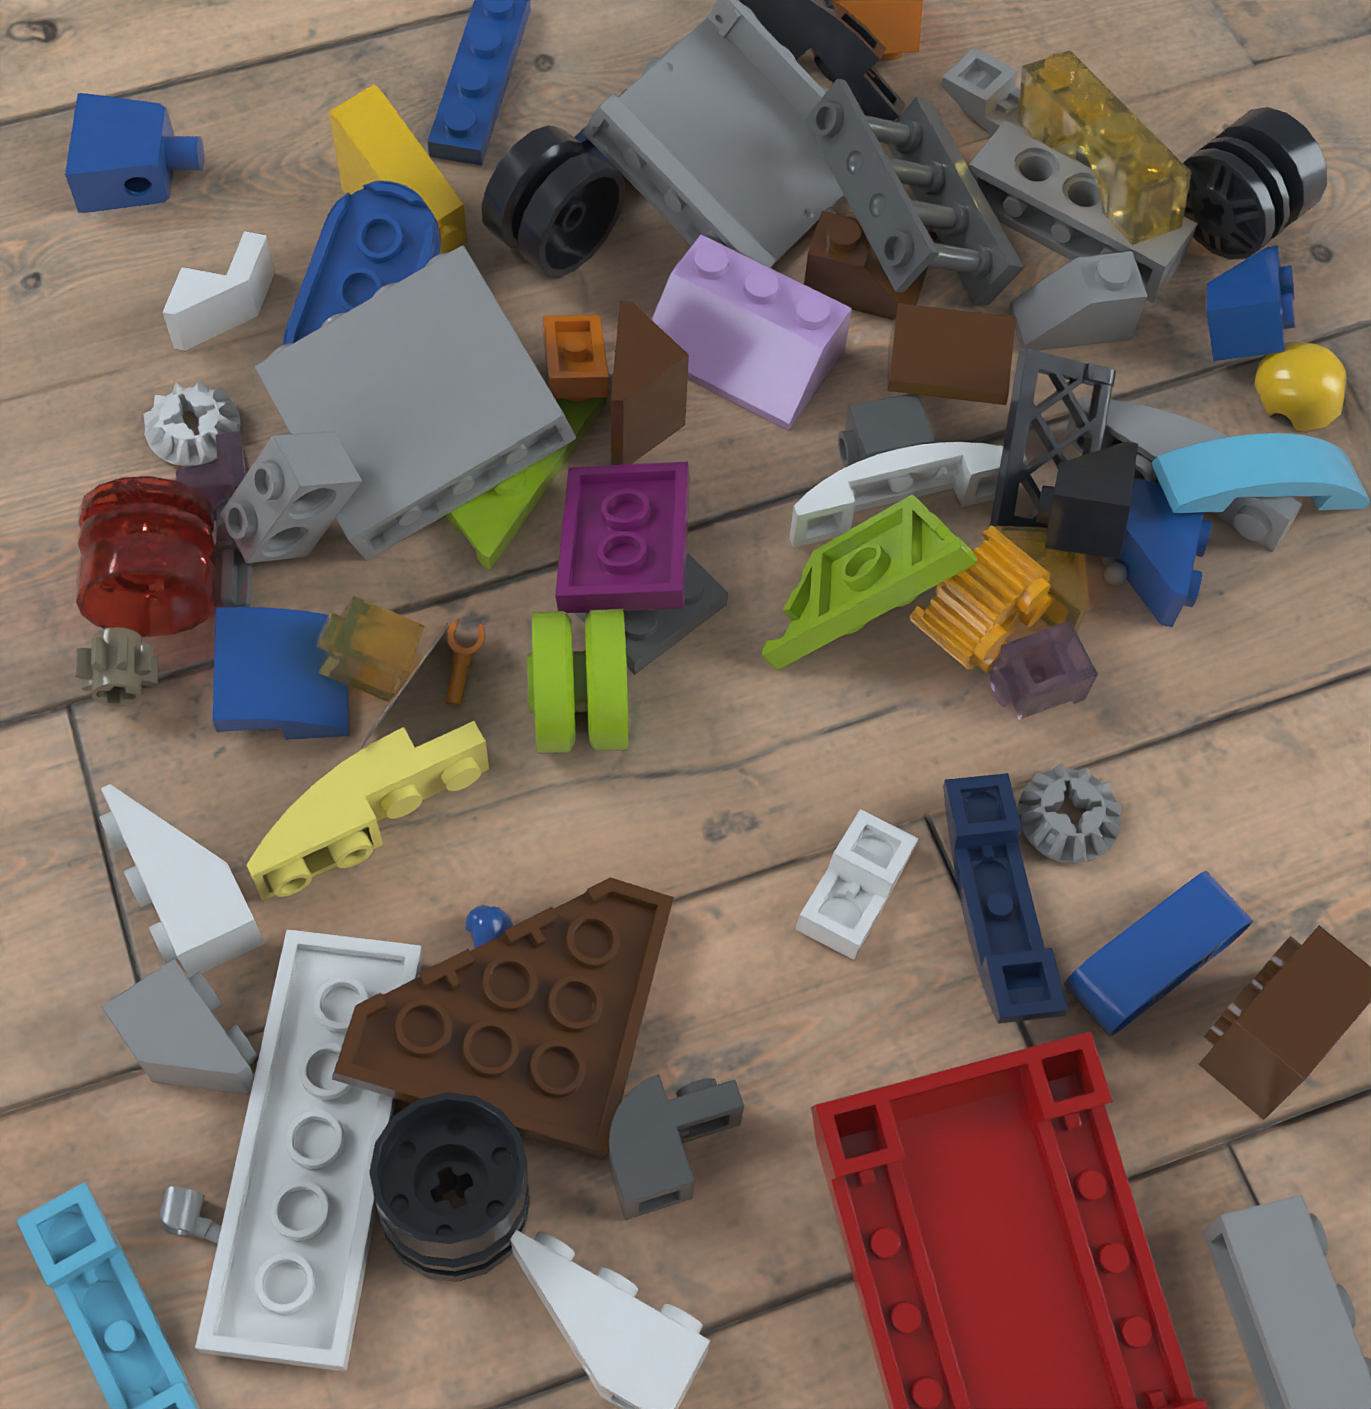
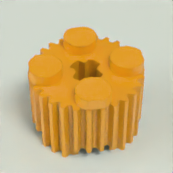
(985, 602)

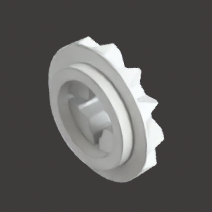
(169, 434)

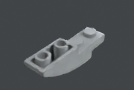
(1160, 432)

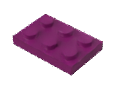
(624, 538)

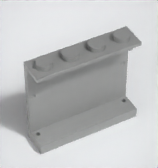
(723, 138)
(422, 397)

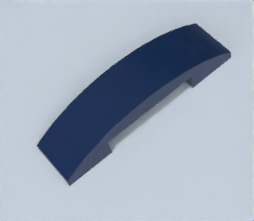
(997, 900)

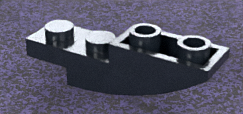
(842, 47)

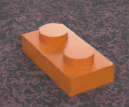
(575, 357)

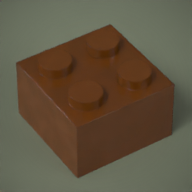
(1287, 1020)

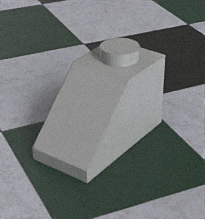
(1082, 304)

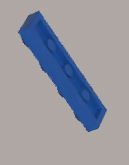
(478, 80)

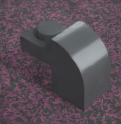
(649, 1134)

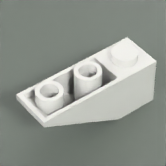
(189, 886)
(623, 1344)

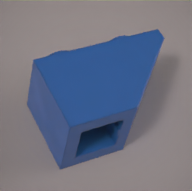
(1251, 307)
(1162, 552)

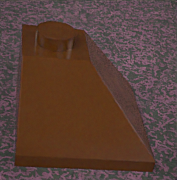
(848, 270)

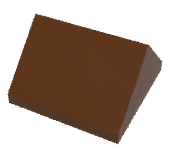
(950, 354)
(646, 386)

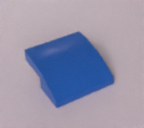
(271, 676)

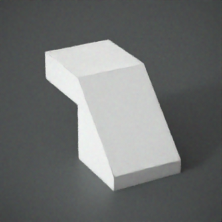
(213, 303)

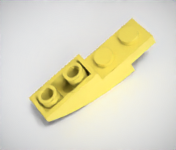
(339, 813)

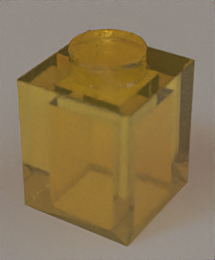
(369, 648)

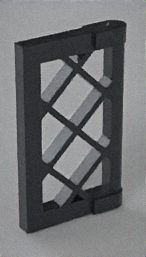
(1024, 411)

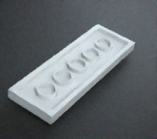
(301, 1179)

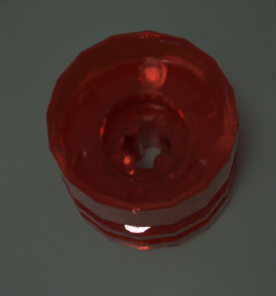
(145, 556)

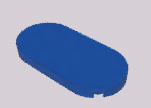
(363, 245)

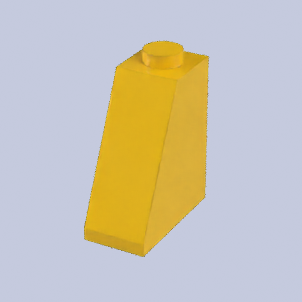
(378, 146)

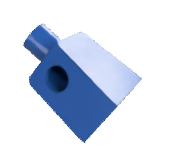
(125, 153)

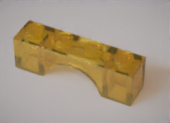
(1136, 174)

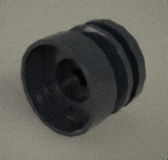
(1253, 182)
(445, 1147)

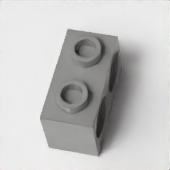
(290, 496)

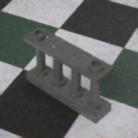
(938, 177)

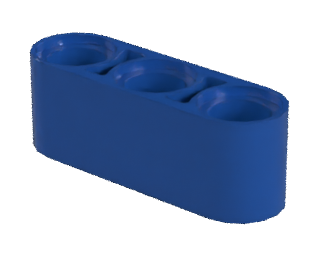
(1157, 953)

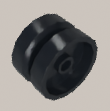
(553, 201)

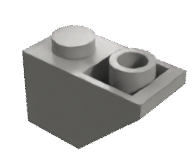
(176, 1035)

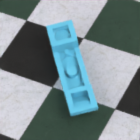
(1258, 465)
(105, 1304)

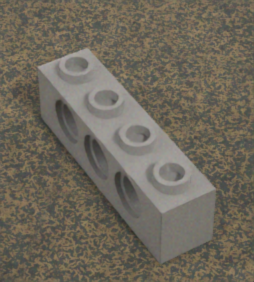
(1061, 208)

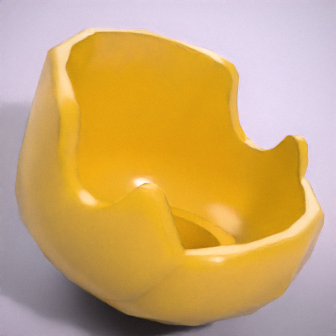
(1302, 384)

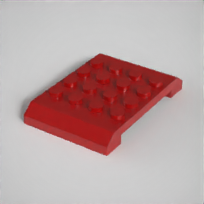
(1000, 1239)

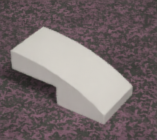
(856, 884)

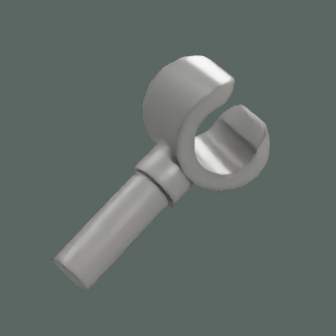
(181, 1214)

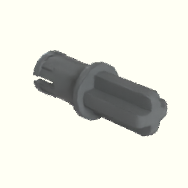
(232, 573)

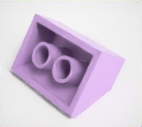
(751, 330)

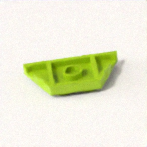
(500, 512)
(866, 575)

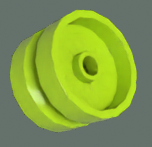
(578, 681)

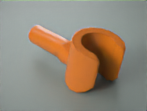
(461, 661)

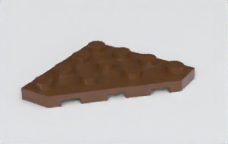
(524, 1021)

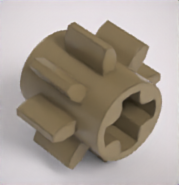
(116, 667)

